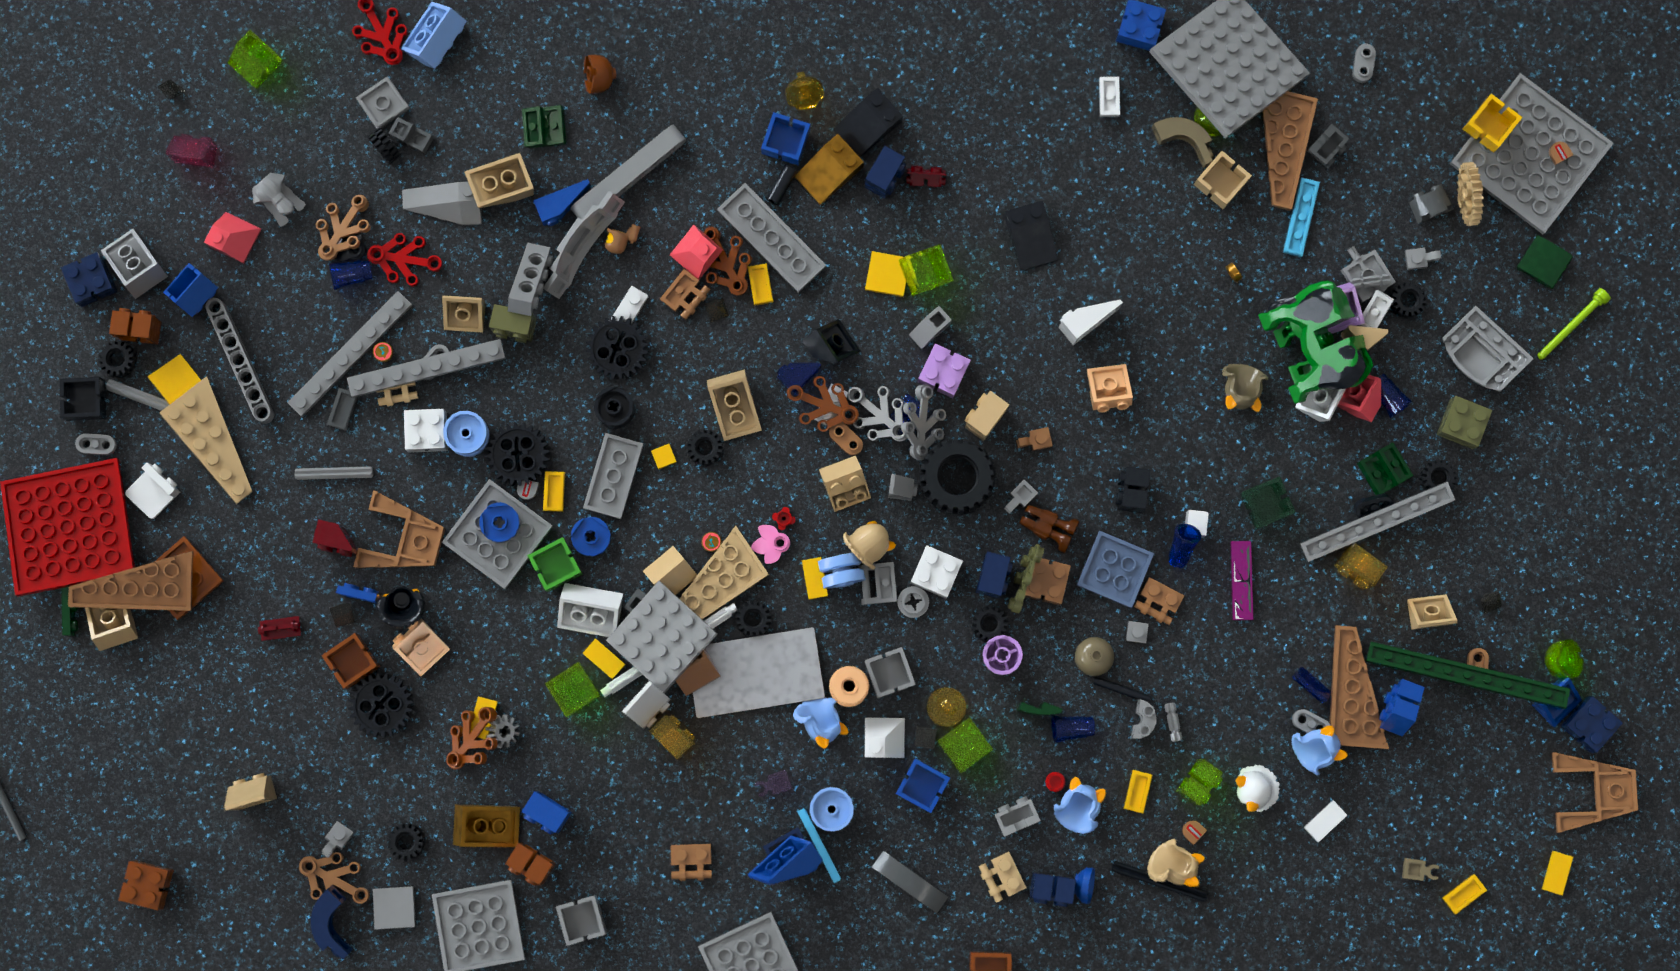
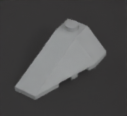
(444, 201)

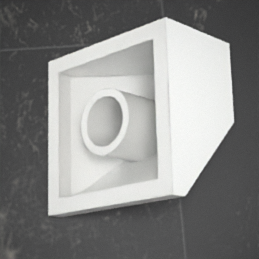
(884, 737)

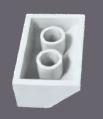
(589, 610)

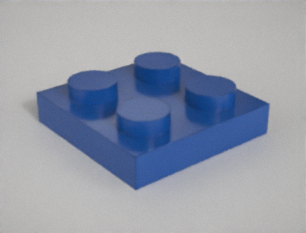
(353, 591)

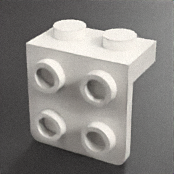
(152, 491)

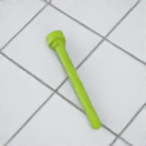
(1600, 297)

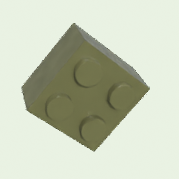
(512, 324)
(1464, 422)

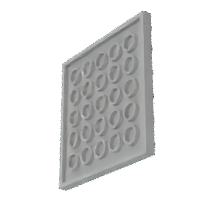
(1229, 63)
(1521, 168)

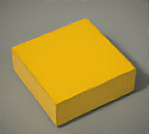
(663, 456)

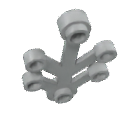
(882, 415)
(920, 445)

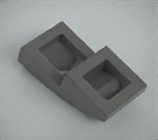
(411, 135)

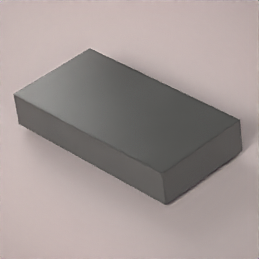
(342, 410)

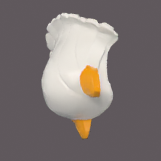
(1257, 788)

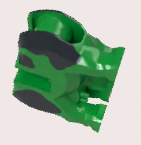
(1308, 318)

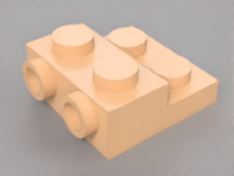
(1109, 387)
(420, 647)

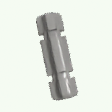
(1371, 281)
(1173, 722)

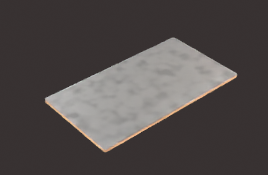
(761, 673)

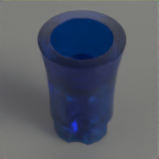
(349, 273)
(1392, 397)
(1183, 544)
(1071, 728)

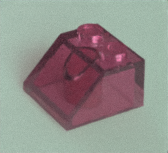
(192, 151)

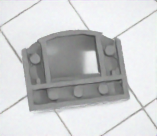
(1485, 351)

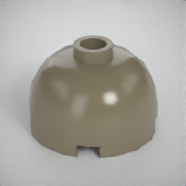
(1094, 656)

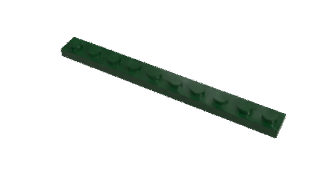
(1468, 675)

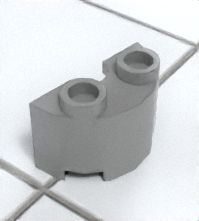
(1147, 720)
(1017, 816)

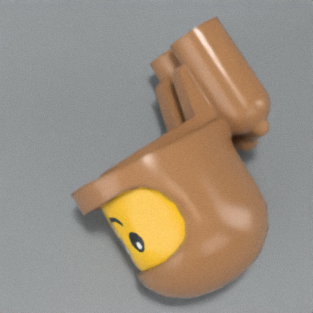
(617, 240)

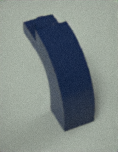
(322, 923)

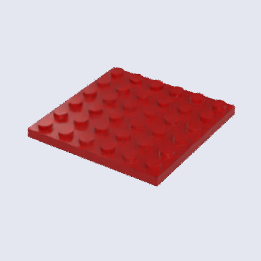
(66, 526)

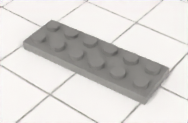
(771, 237)

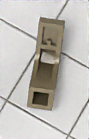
(1186, 130)

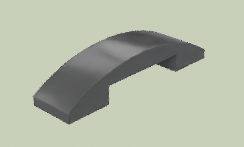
(910, 881)

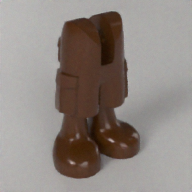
(1043, 526)

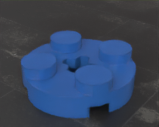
(491, 515)
(590, 525)

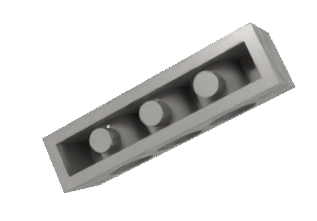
(530, 279)

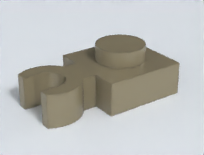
(1416, 869)

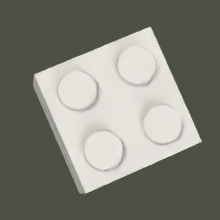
(425, 430)
(936, 572)

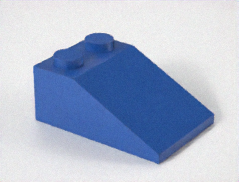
(789, 860)

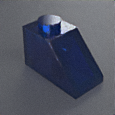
(797, 374)

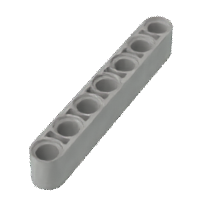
(632, 170)
(237, 351)

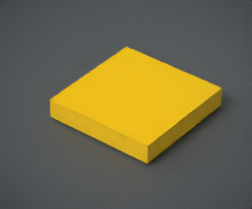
(885, 274)
(174, 379)

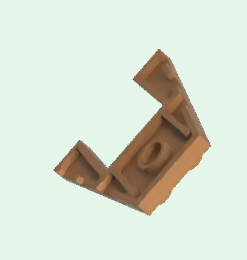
(418, 542)
(1613, 787)

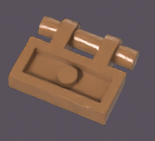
(680, 290)
(1162, 596)
(691, 855)

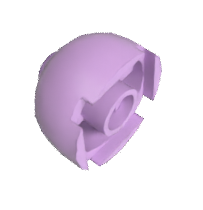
(1002, 655)

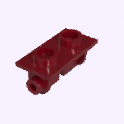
(933, 175)
(279, 628)

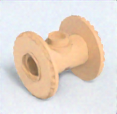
(852, 675)

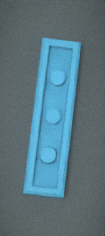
(1301, 217)
(819, 845)

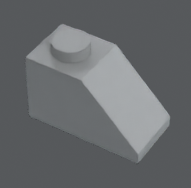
(902, 487)

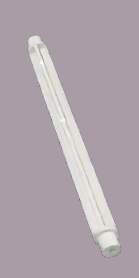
(632, 674)

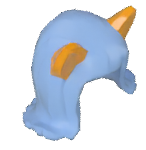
(820, 720)
(1318, 748)
(1080, 807)

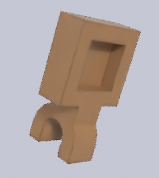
(1037, 439)

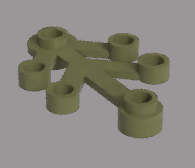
(1023, 579)

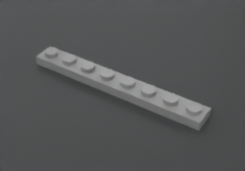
(350, 354)
(426, 368)
(1377, 521)

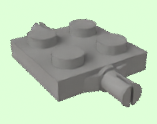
(1363, 266)

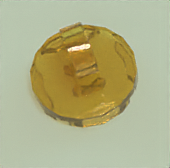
(804, 92)
(946, 707)

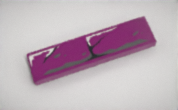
(1241, 580)

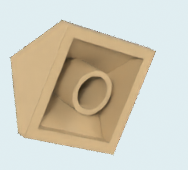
(463, 313)
(1371, 335)
(671, 571)
(1430, 612)

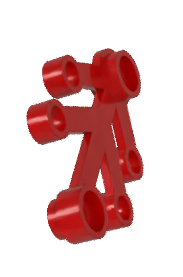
(381, 34)
(401, 258)

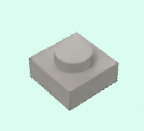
(1137, 632)

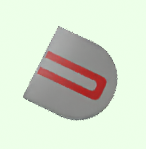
(528, 491)

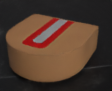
(1559, 152)
(1193, 831)

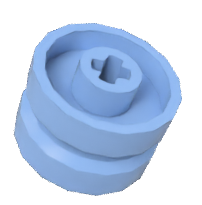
(471, 444)
(842, 572)
(825, 819)

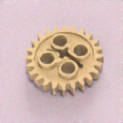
(1470, 194)

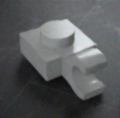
(1418, 258)
(1021, 495)
(337, 837)

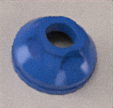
(1085, 885)

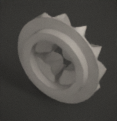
(917, 593)

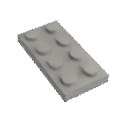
(613, 476)

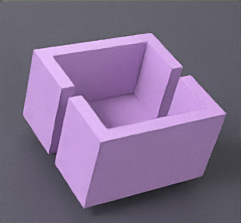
(944, 370)

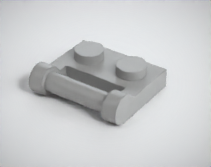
(884, 582)

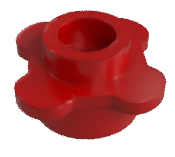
(782, 524)

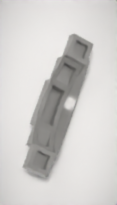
(579, 241)

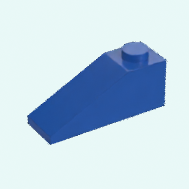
(558, 204)

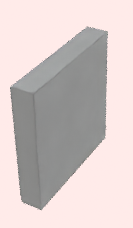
(382, 103)
(394, 907)

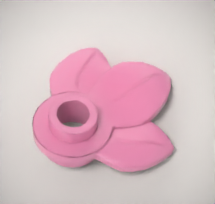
(767, 543)

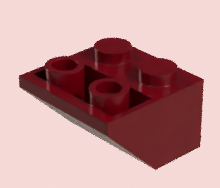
(333, 536)

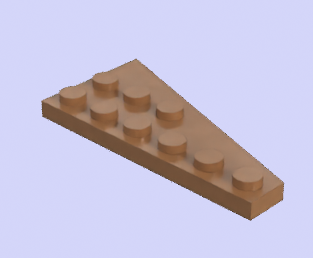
(1286, 138)
(151, 586)
(1353, 701)

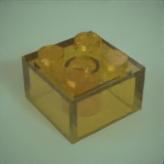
(1360, 567)
(672, 736)

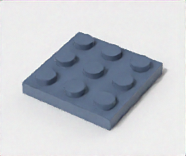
(1115, 569)

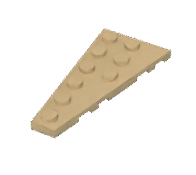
(203, 430)
(724, 576)

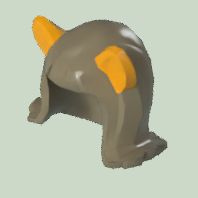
(1243, 386)

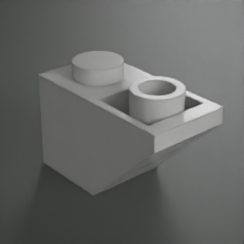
(930, 327)

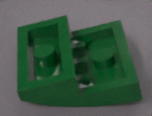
(544, 126)
(1544, 262)
(1385, 469)
(1044, 709)

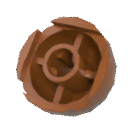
(599, 73)

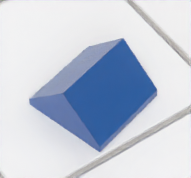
(1555, 714)

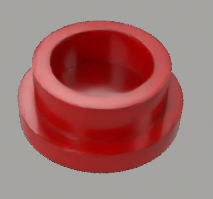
(1055, 781)

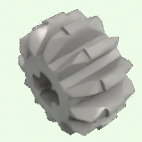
(503, 723)

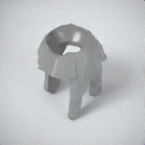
(276, 197)

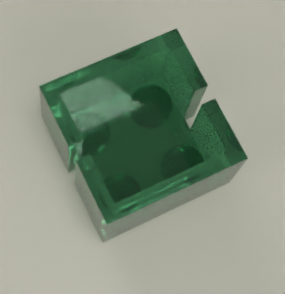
(1266, 503)

